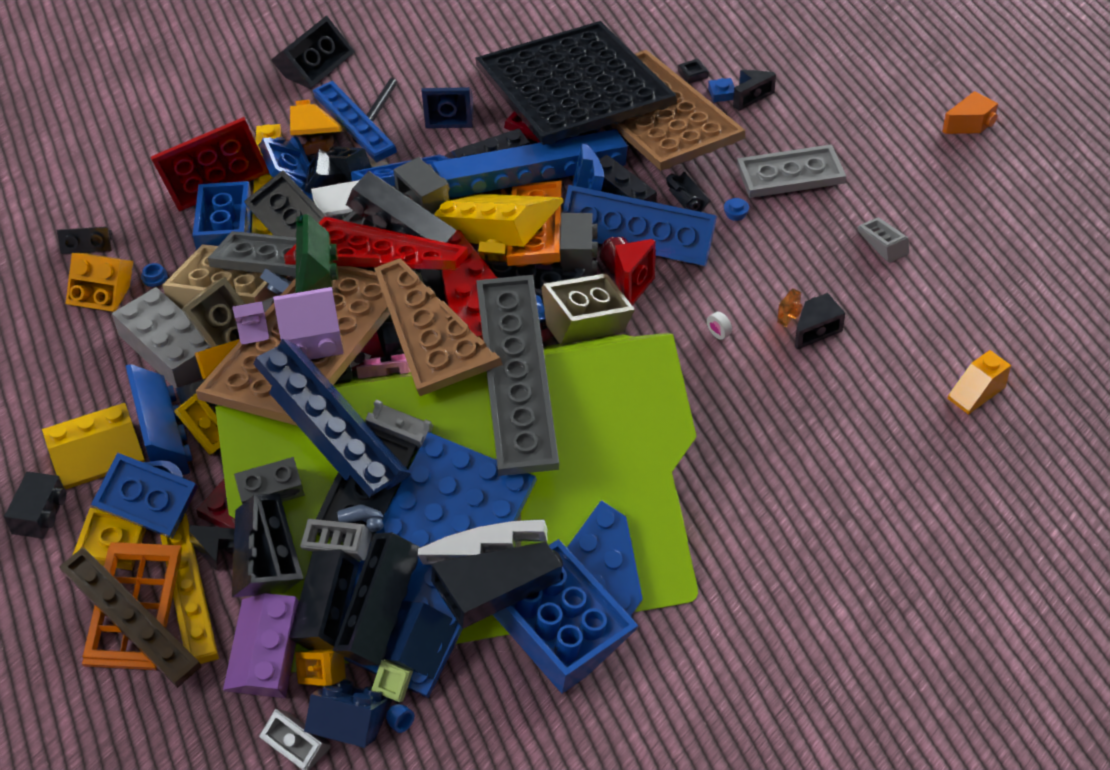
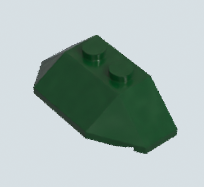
(314, 256)

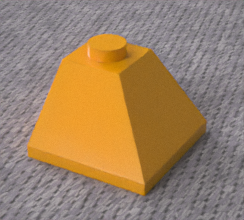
(311, 119)

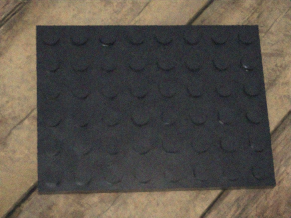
(574, 82)

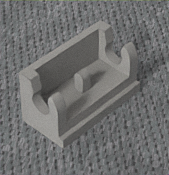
(399, 424)

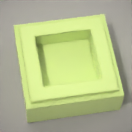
(392, 680)

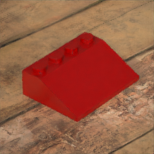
(213, 157)

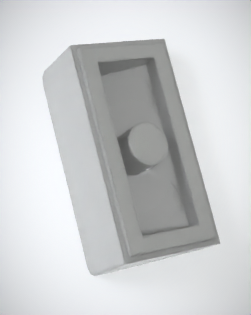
(288, 737)

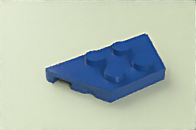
(286, 156)

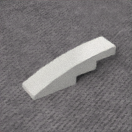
(483, 540)

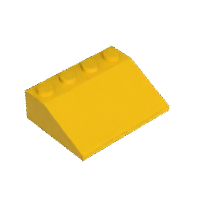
(498, 217)

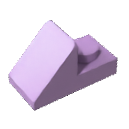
(251, 322)

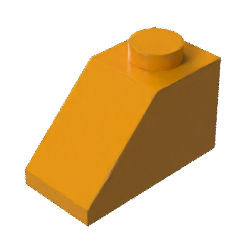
(980, 382)

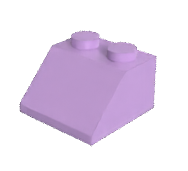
(310, 322)

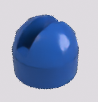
(400, 717)

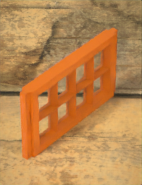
(142, 552)

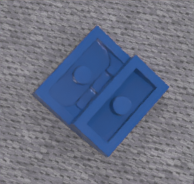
(589, 170)

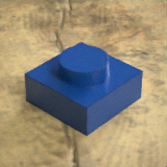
(721, 89)

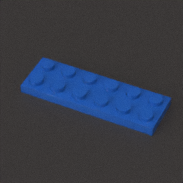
(677, 231)

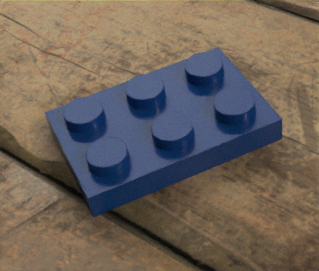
(144, 495)

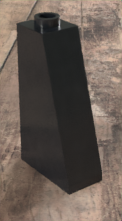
(494, 580)

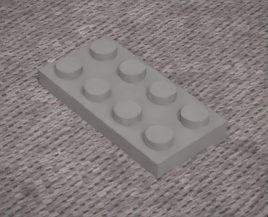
(791, 171)

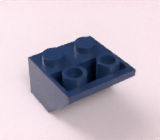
(347, 713)

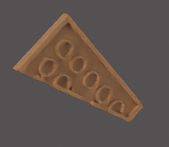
(432, 335)

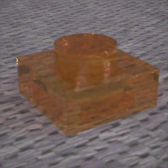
(789, 307)

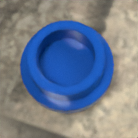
(736, 209)
(154, 275)

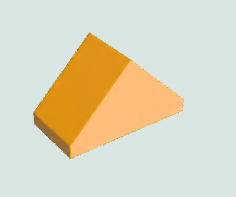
(320, 667)

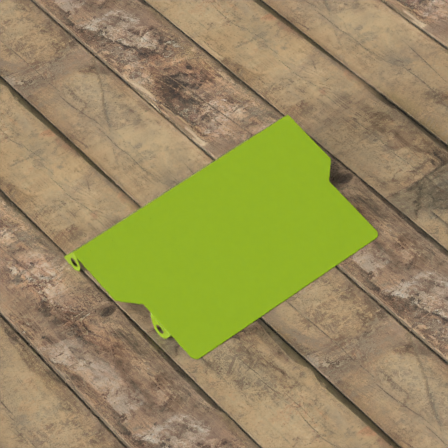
(617, 434)

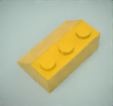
(88, 444)

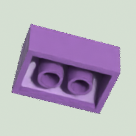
(262, 647)

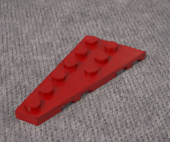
(373, 247)
(461, 285)

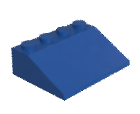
(568, 624)

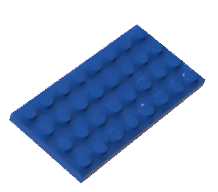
(445, 495)

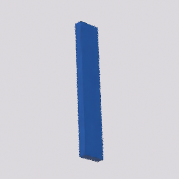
(355, 121)

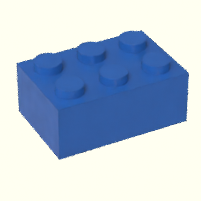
(221, 211)

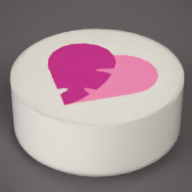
(719, 325)

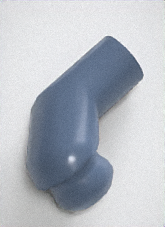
(362, 513)

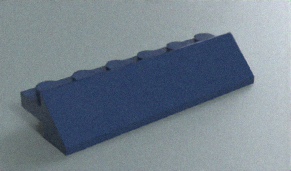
(329, 419)

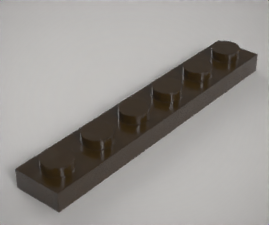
(130, 617)

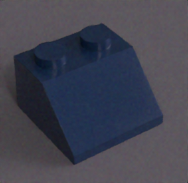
(448, 107)

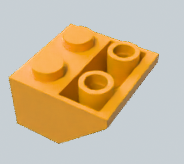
(98, 281)

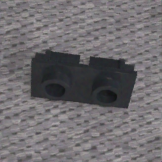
(687, 192)
(84, 240)

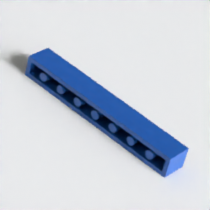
(525, 163)

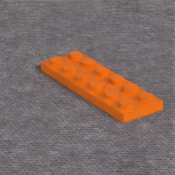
(545, 244)

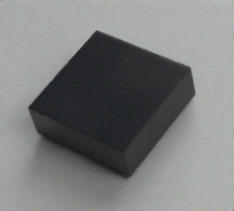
(693, 71)

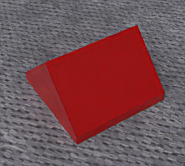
(635, 268)

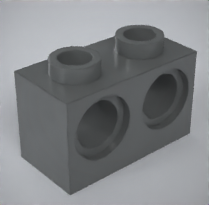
(272, 478)

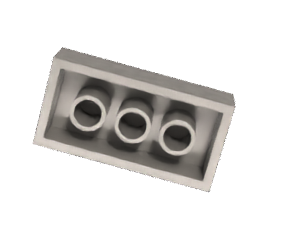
(161, 336)

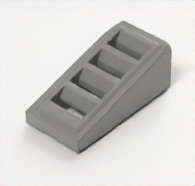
(887, 241)
(355, 543)

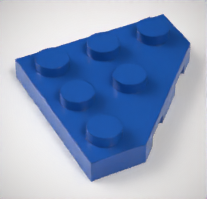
(607, 553)

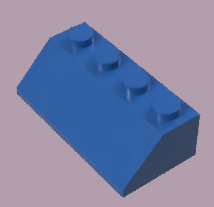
(157, 418)

